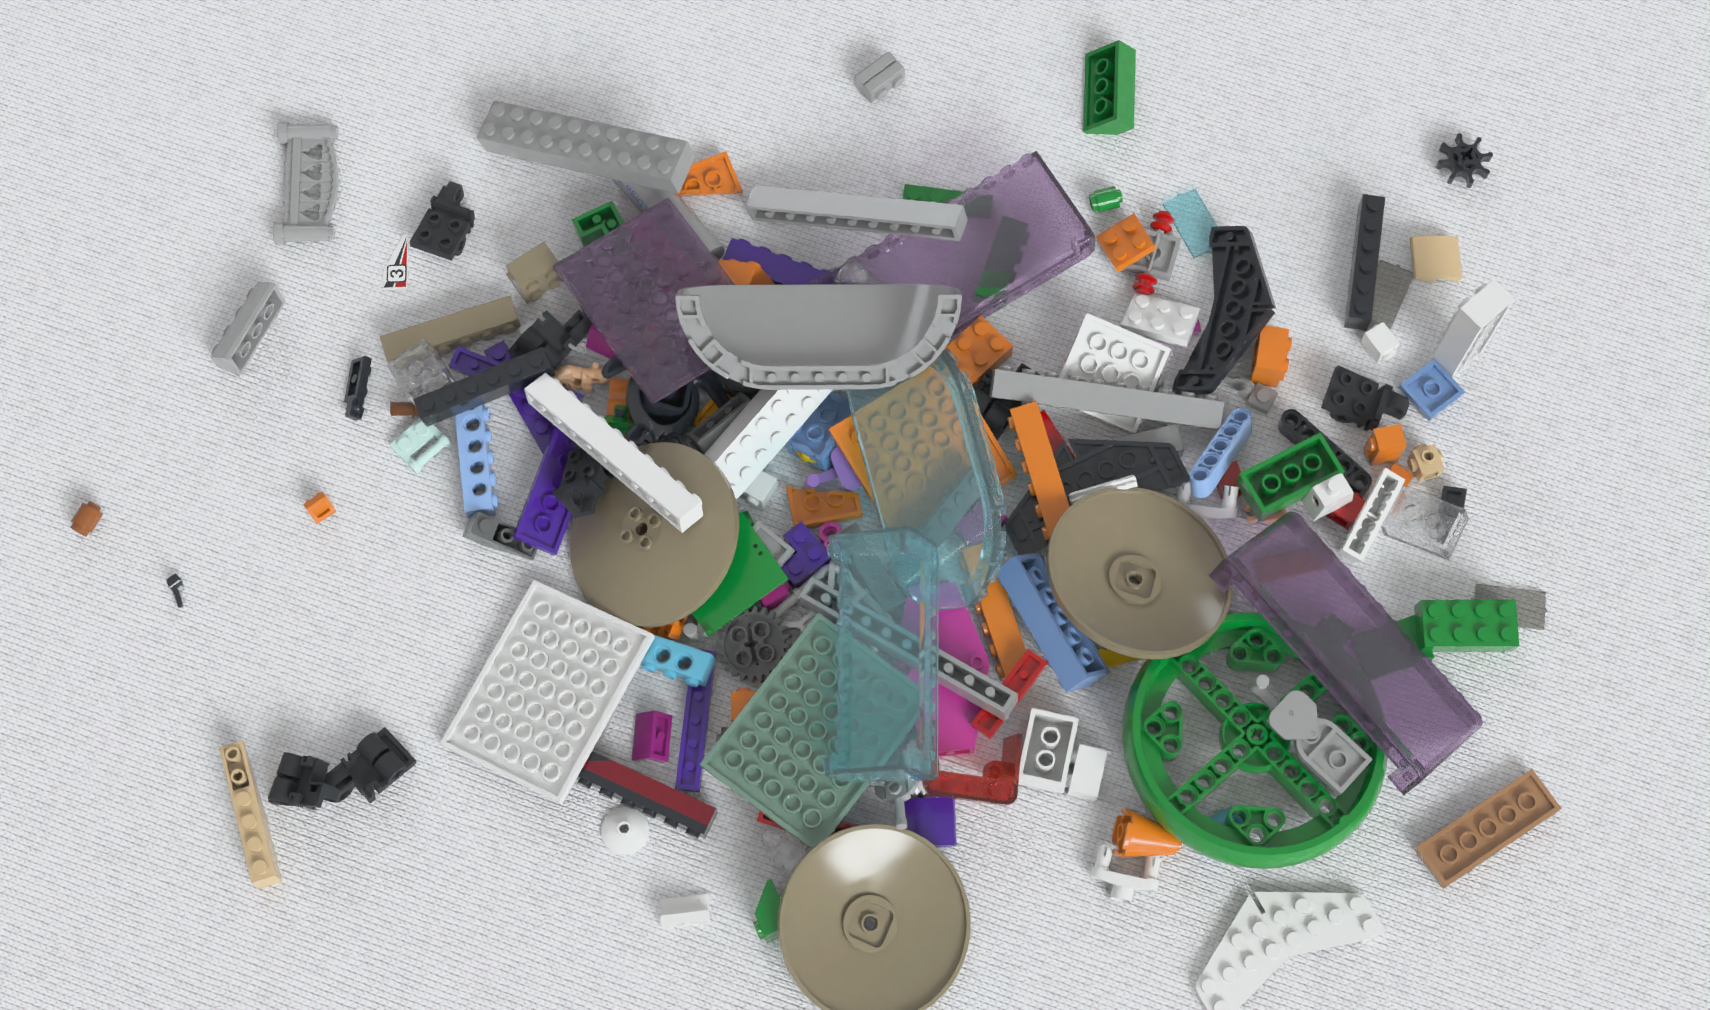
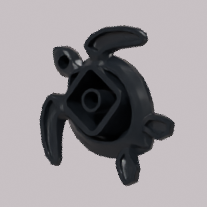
(672, 414)

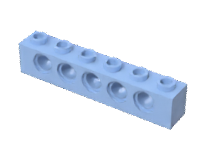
(470, 460)

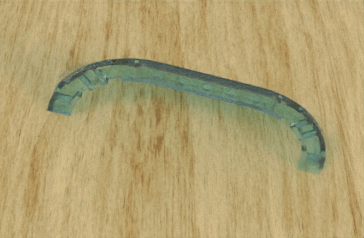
(936, 473)

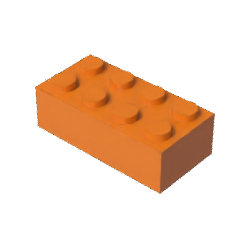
(980, 350)

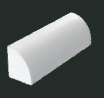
(1371, 516)

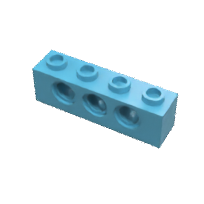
(695, 675)

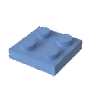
(1431, 389)

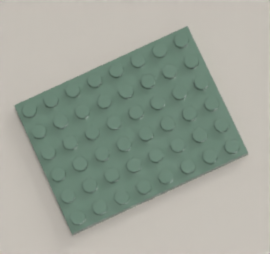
(782, 737)

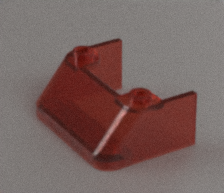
(996, 785)

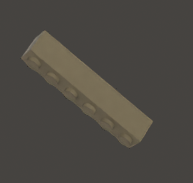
(456, 329)

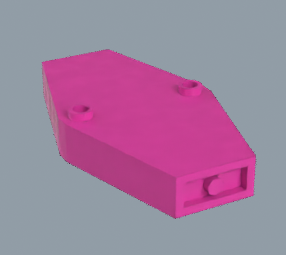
(959, 639)

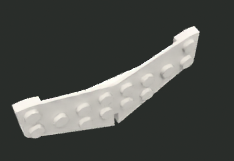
(1288, 927)

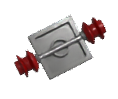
(1160, 261)

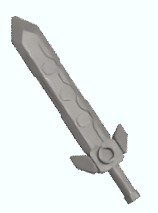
(896, 793)

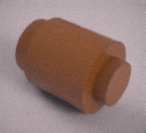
(86, 518)

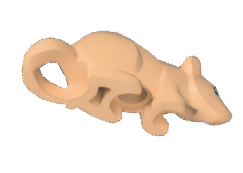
(577, 377)

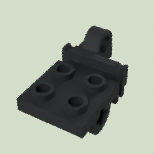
(445, 224)
(552, 336)
(1359, 400)
(994, 409)
(582, 483)
(371, 767)
(302, 783)

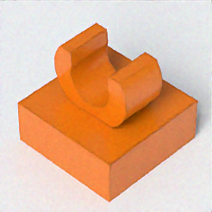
(319, 507)

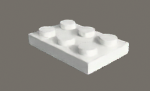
(1160, 319)

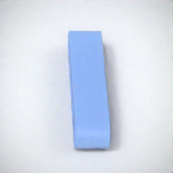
(1220, 453)

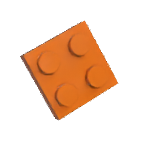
(1126, 242)

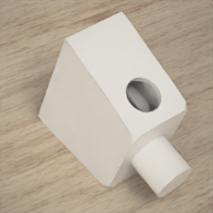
(1330, 494)

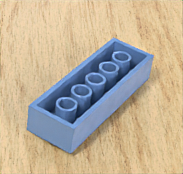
(1064, 645)

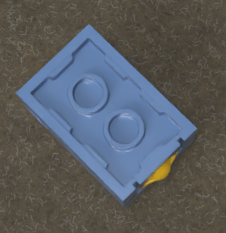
(812, 440)

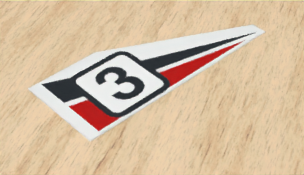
(396, 271)

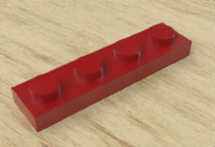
(1018, 680)

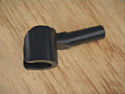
(174, 582)

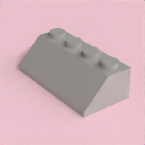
(248, 328)

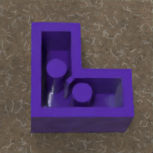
(807, 558)

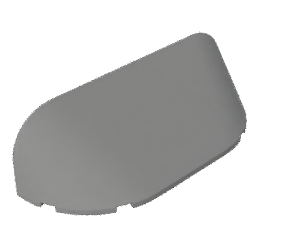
(819, 332)

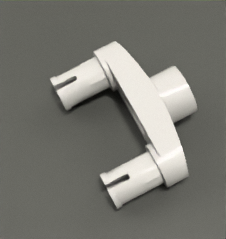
(1208, 514)
(1123, 884)

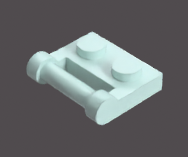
(414, 440)

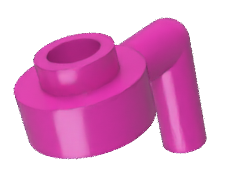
(827, 529)

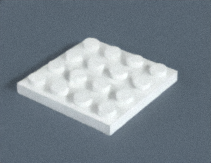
(1114, 356)

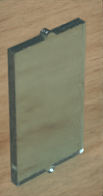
(1192, 221)

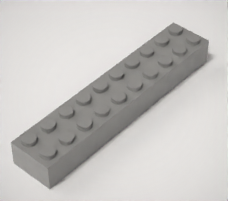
(586, 146)

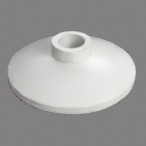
(627, 842)

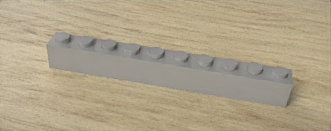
(857, 212)
(1106, 399)
(951, 671)

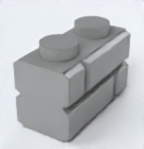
(880, 77)

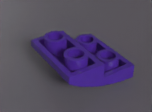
(932, 819)

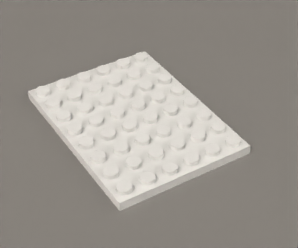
(547, 691)

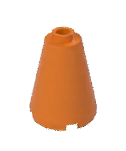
(1141, 836)

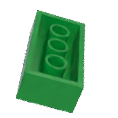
(1287, 476)
(1467, 625)

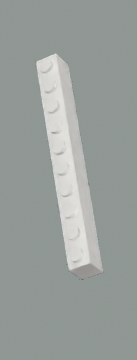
(615, 452)

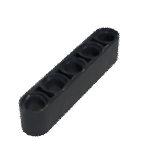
(1305, 427)

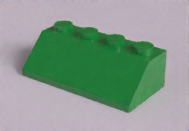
(1109, 89)

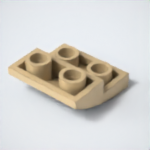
(1435, 258)

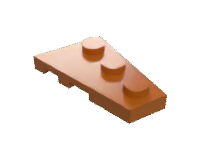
(711, 177)
(821, 507)

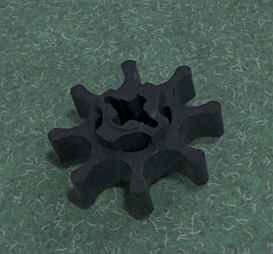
(1470, 166)

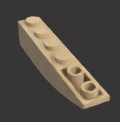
(250, 816)

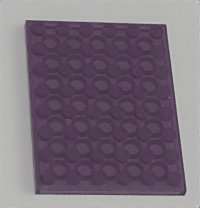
(630, 290)

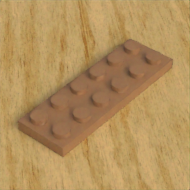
(1487, 828)

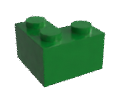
(597, 223)

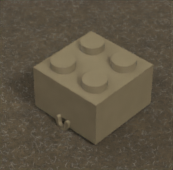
(534, 273)

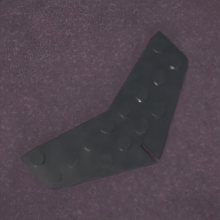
(1238, 311)
(1097, 462)

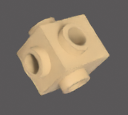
(1426, 462)

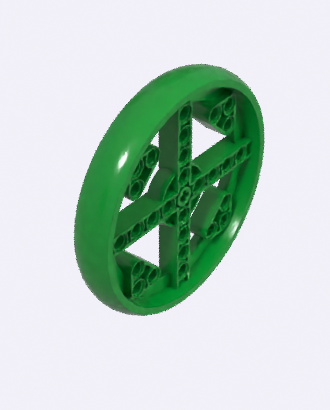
(1232, 841)

